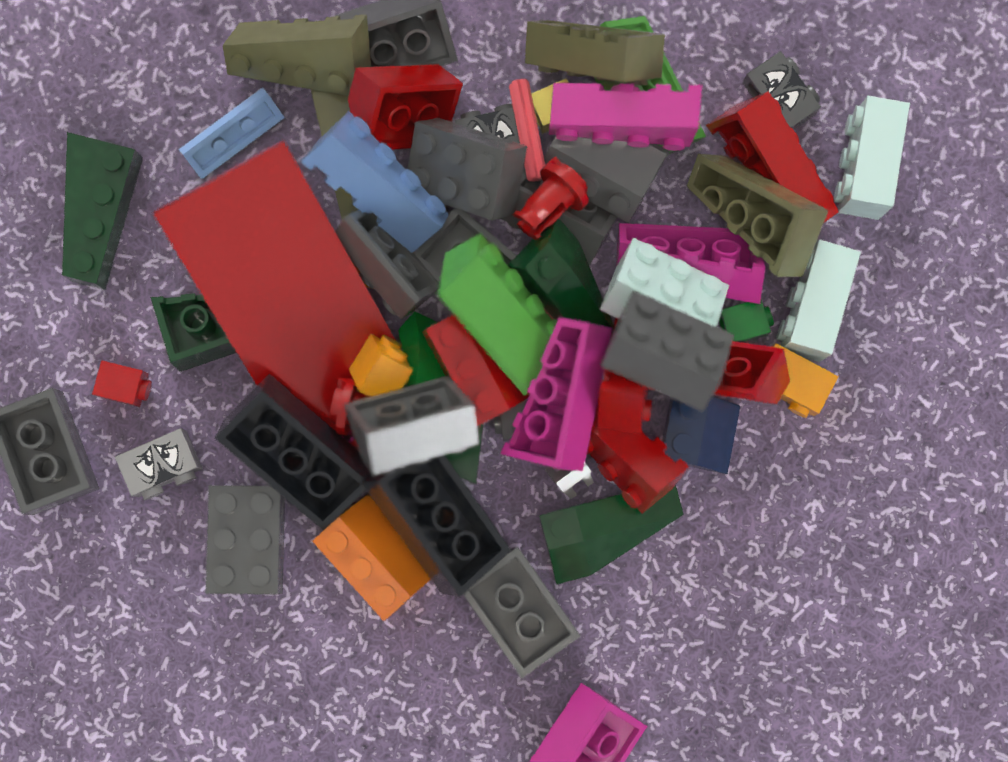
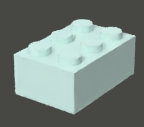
(872, 157)
(666, 281)
(819, 301)

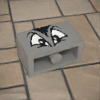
(159, 464)

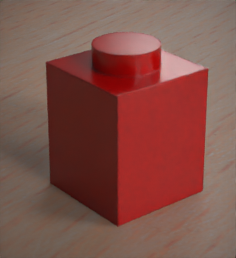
(122, 384)

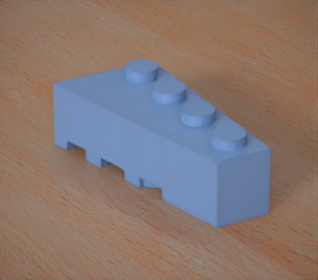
(377, 182)

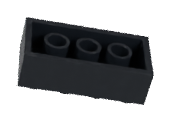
(294, 452)
(439, 522)

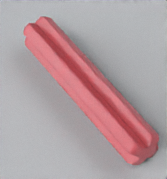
(527, 128)

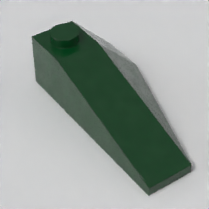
(561, 276)

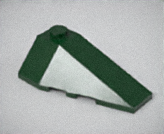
(600, 531)

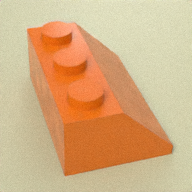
(372, 557)

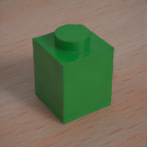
(746, 321)

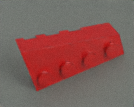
(768, 146)
(622, 403)

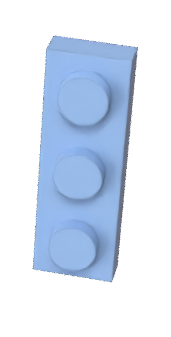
(232, 133)

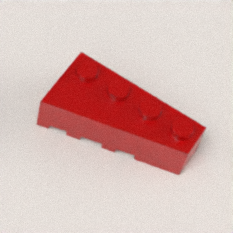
(634, 464)

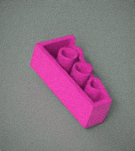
(625, 114)
(706, 249)
(562, 399)

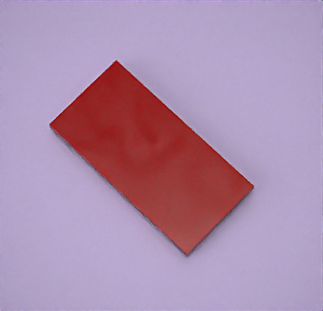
(275, 275)

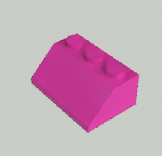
(590, 731)

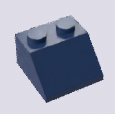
(701, 437)

